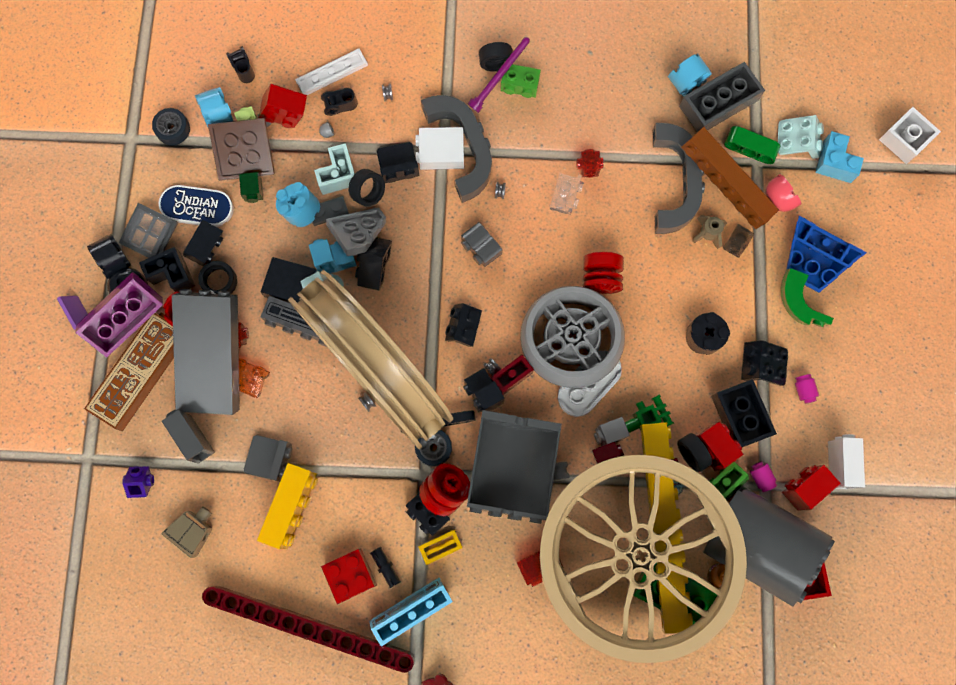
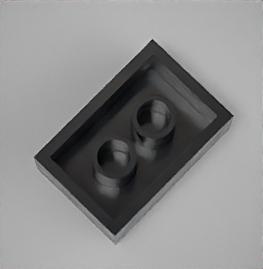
(744, 413)

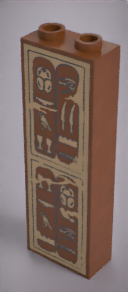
(134, 374)

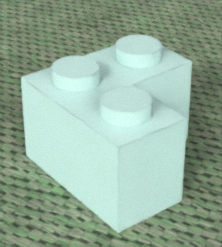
(337, 175)

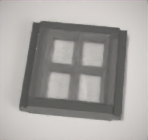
(148, 231)

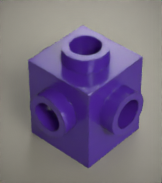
(138, 481)

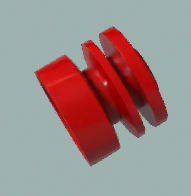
(603, 272)

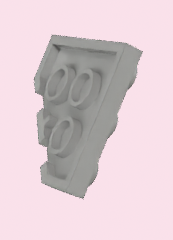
(357, 230)

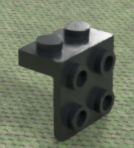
(397, 162)
(764, 362)

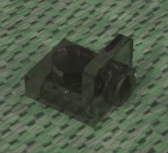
(738, 241)

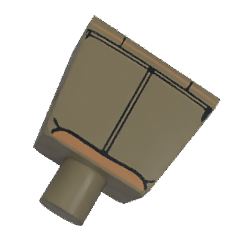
(189, 532)

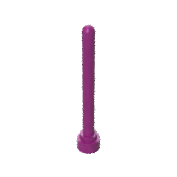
(477, 102)

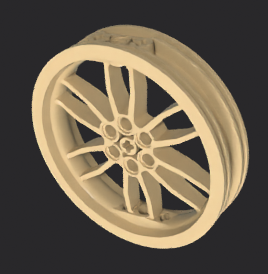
(372, 358)
(566, 600)

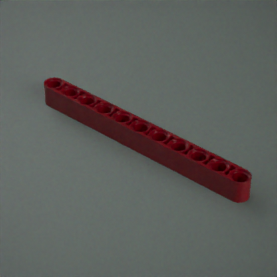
(300, 620)

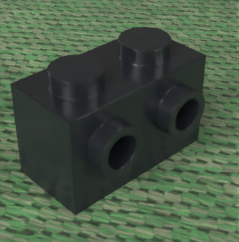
(203, 242)
(429, 521)

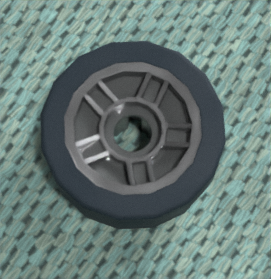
(162, 123)
(436, 457)

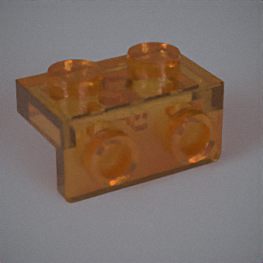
(251, 378)

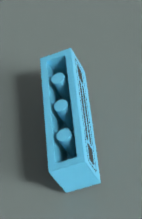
(410, 611)

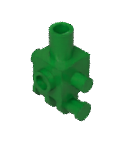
(649, 415)

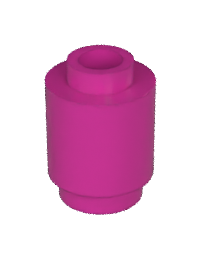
(806, 388)
(763, 476)

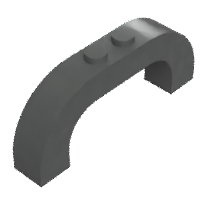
(451, 108)
(670, 221)

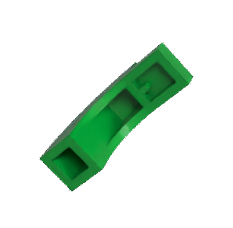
(794, 303)

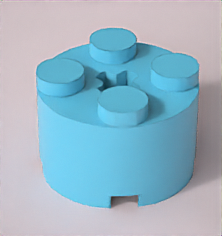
(690, 74)
(214, 106)
(297, 204)

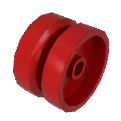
(445, 489)

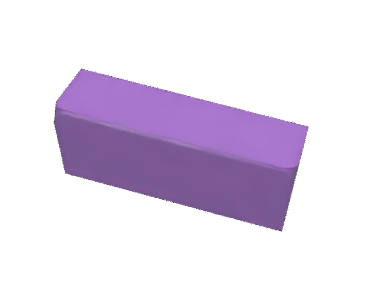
(73, 309)

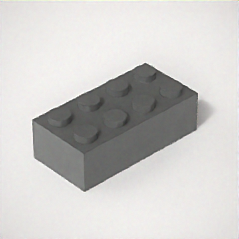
(722, 97)

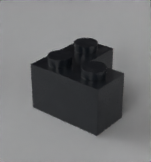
(373, 264)
(168, 266)
(484, 391)

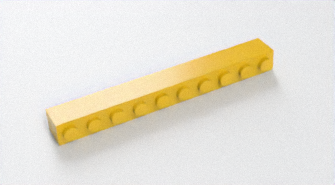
(673, 611)

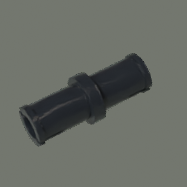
(385, 567)

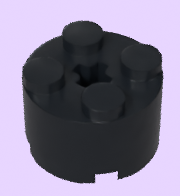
(108, 255)
(717, 330)

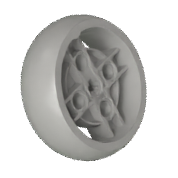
(590, 339)

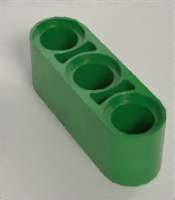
(752, 145)

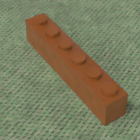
(730, 178)

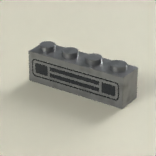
(284, 315)

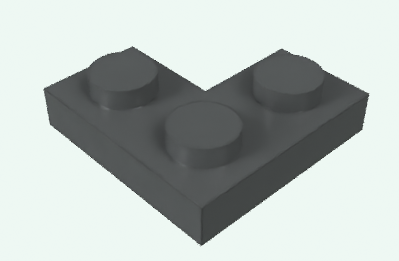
(330, 209)

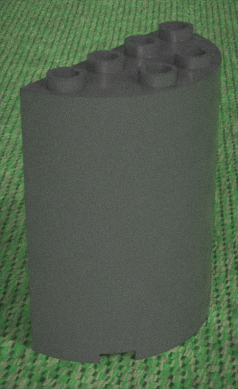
(514, 467)
(779, 546)

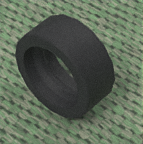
(494, 55)
(356, 183)
(211, 267)
(694, 452)

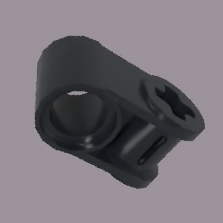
(241, 63)
(338, 103)

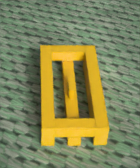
(456, 540)

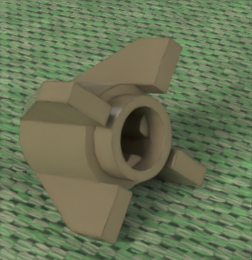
(711, 230)

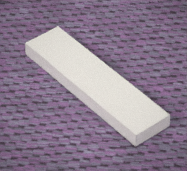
(331, 72)

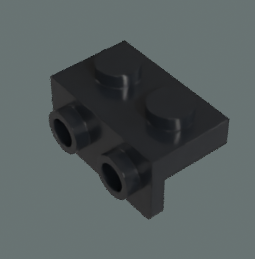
(463, 324)

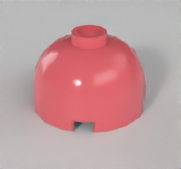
(782, 194)

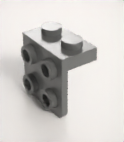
(267, 458)

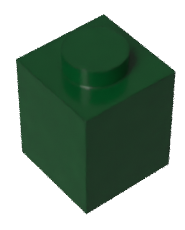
(251, 187)

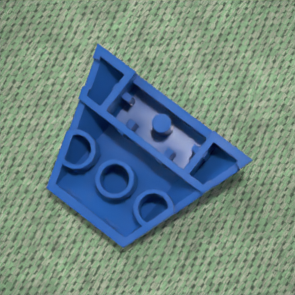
(820, 254)

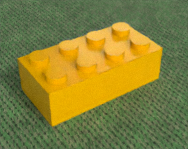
(287, 507)

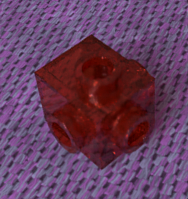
(590, 163)

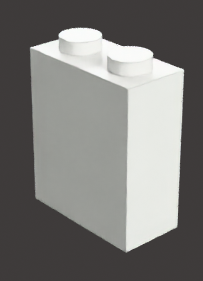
(440, 148)
(847, 461)

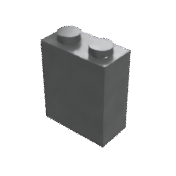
(187, 436)

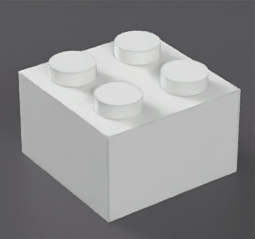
(909, 135)

